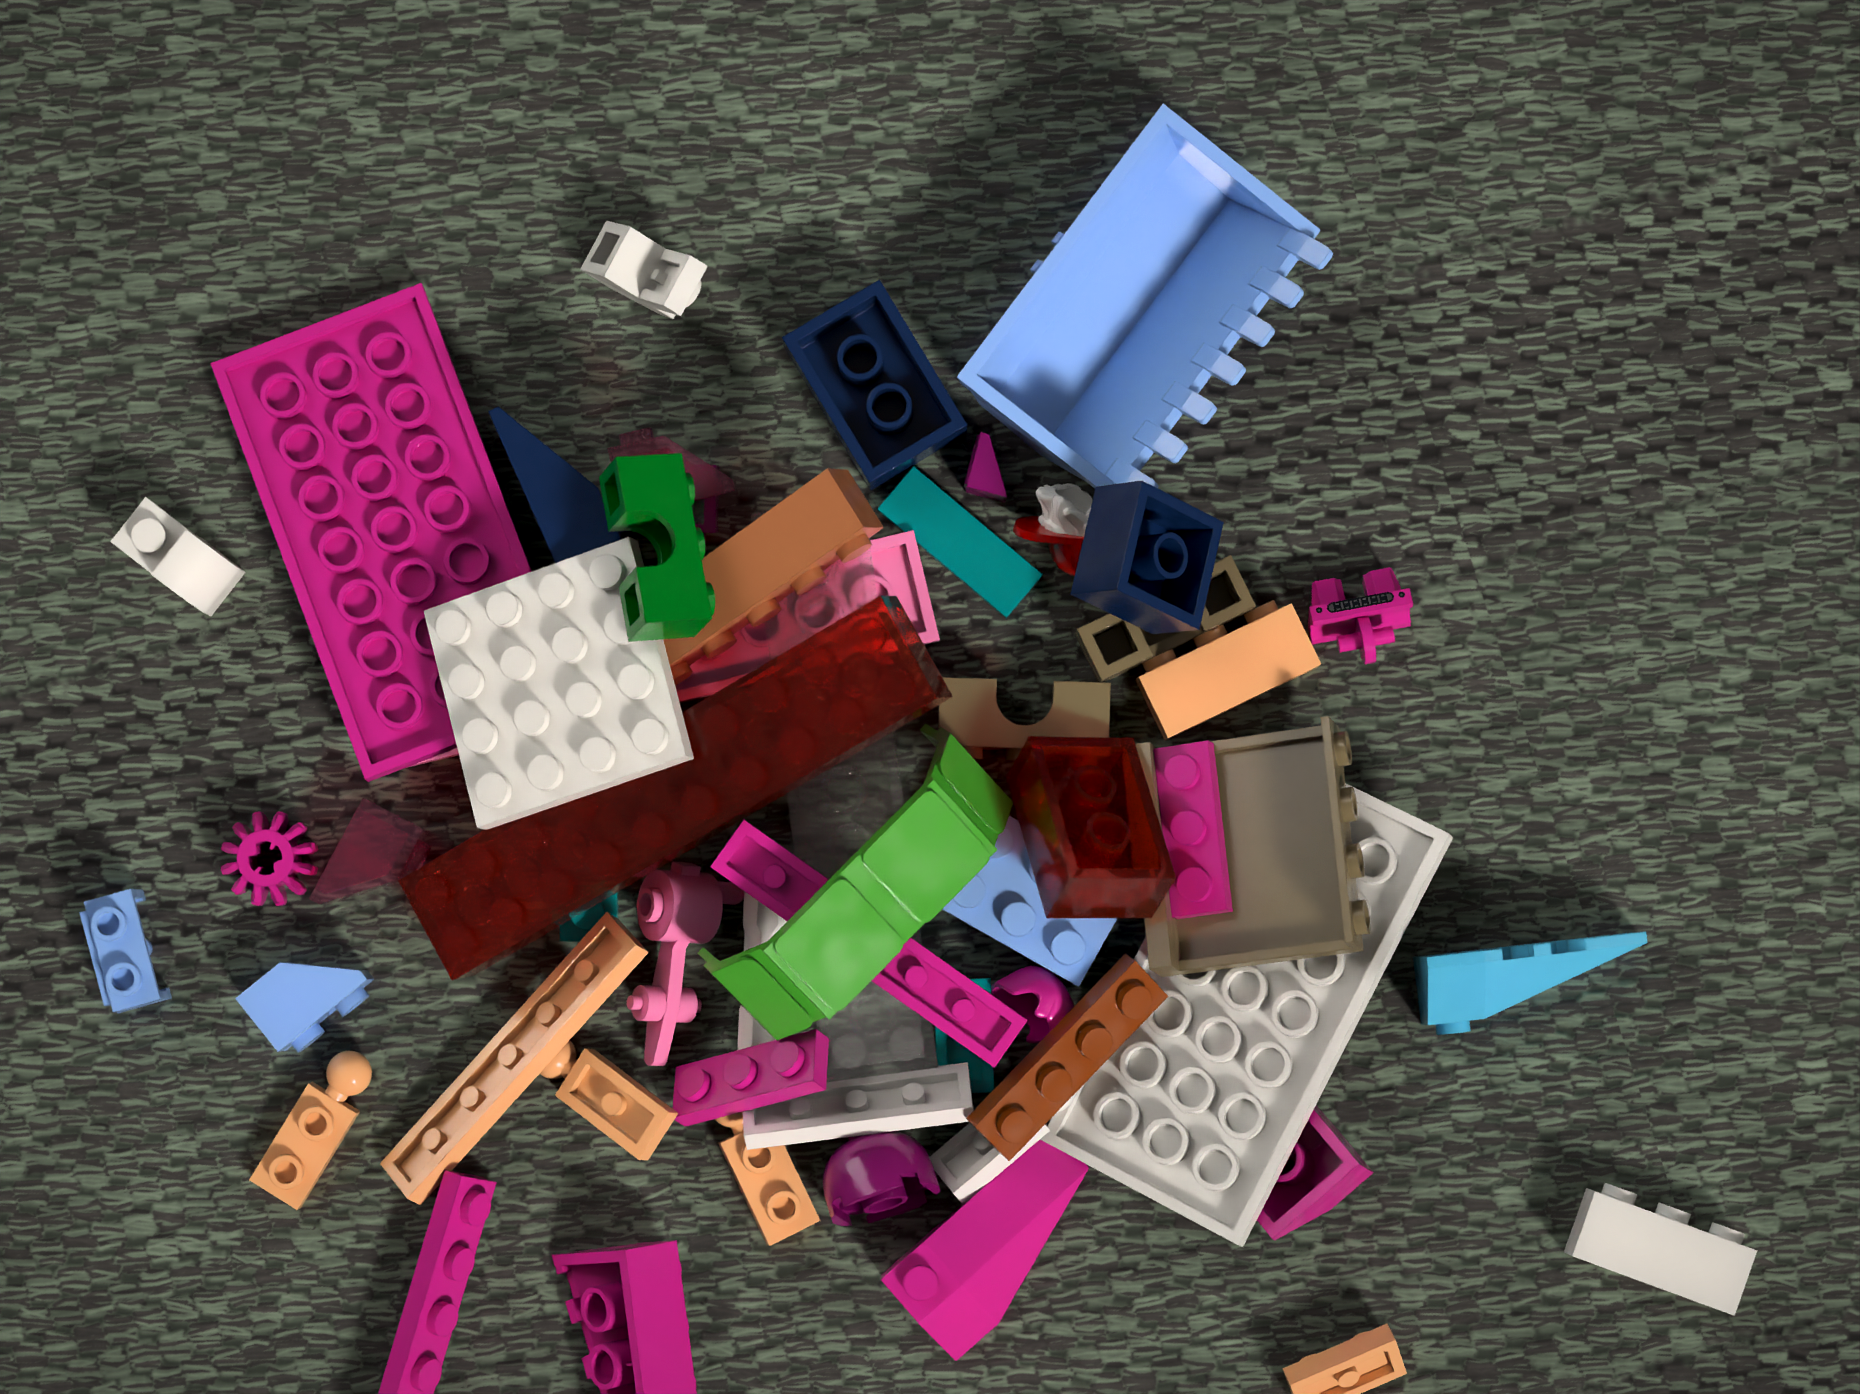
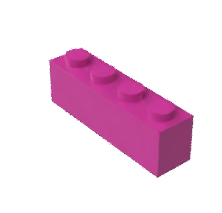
(631, 1317)

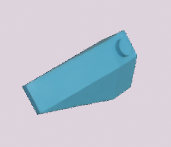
(1486, 981)

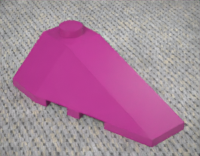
(1314, 1179)
(980, 1254)

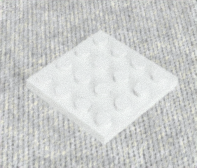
(552, 690)

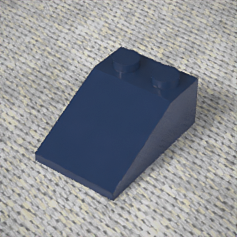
(561, 498)

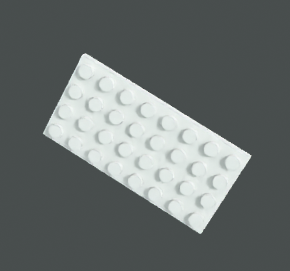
(1237, 1057)

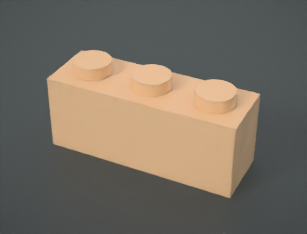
(1226, 668)

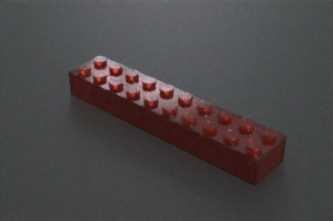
(747, 749)

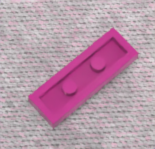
(1193, 829)
(751, 1078)

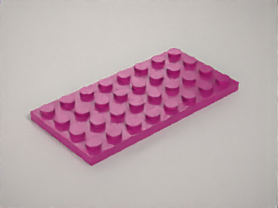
(374, 507)

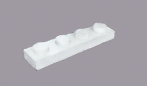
(864, 1107)

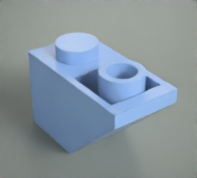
(297, 997)

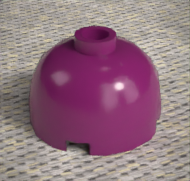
(877, 1176)

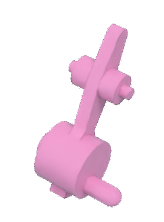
(677, 910)

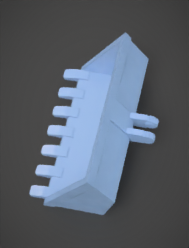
(1142, 307)

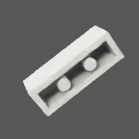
(1661, 1248)

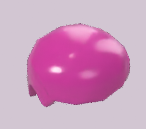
(1036, 997)

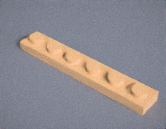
(513, 1058)

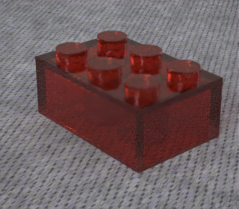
(1090, 827)

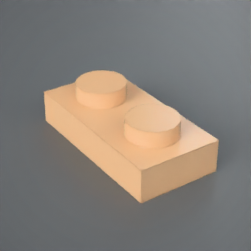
(1350, 1366)

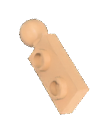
(610, 1100)
(313, 1131)
(768, 1184)

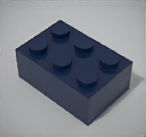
(874, 385)

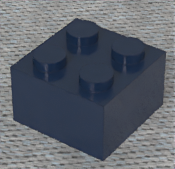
(1147, 557)

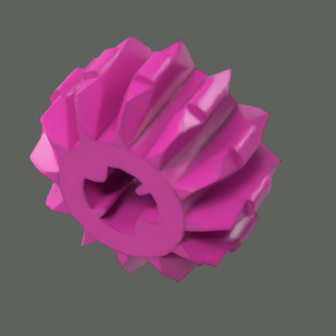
(284, 870)

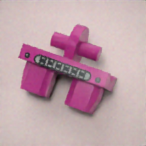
(1359, 621)

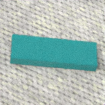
(960, 542)

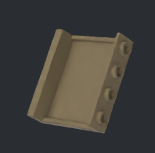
(1284, 852)

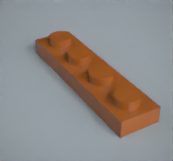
(1067, 1057)

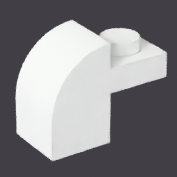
(644, 270)
(177, 557)

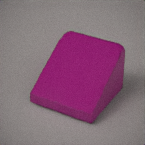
(983, 472)

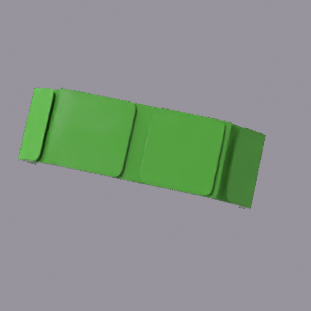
(873, 899)

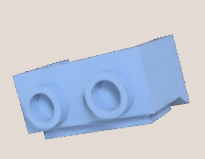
(121, 951)

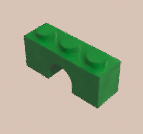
(656, 501)

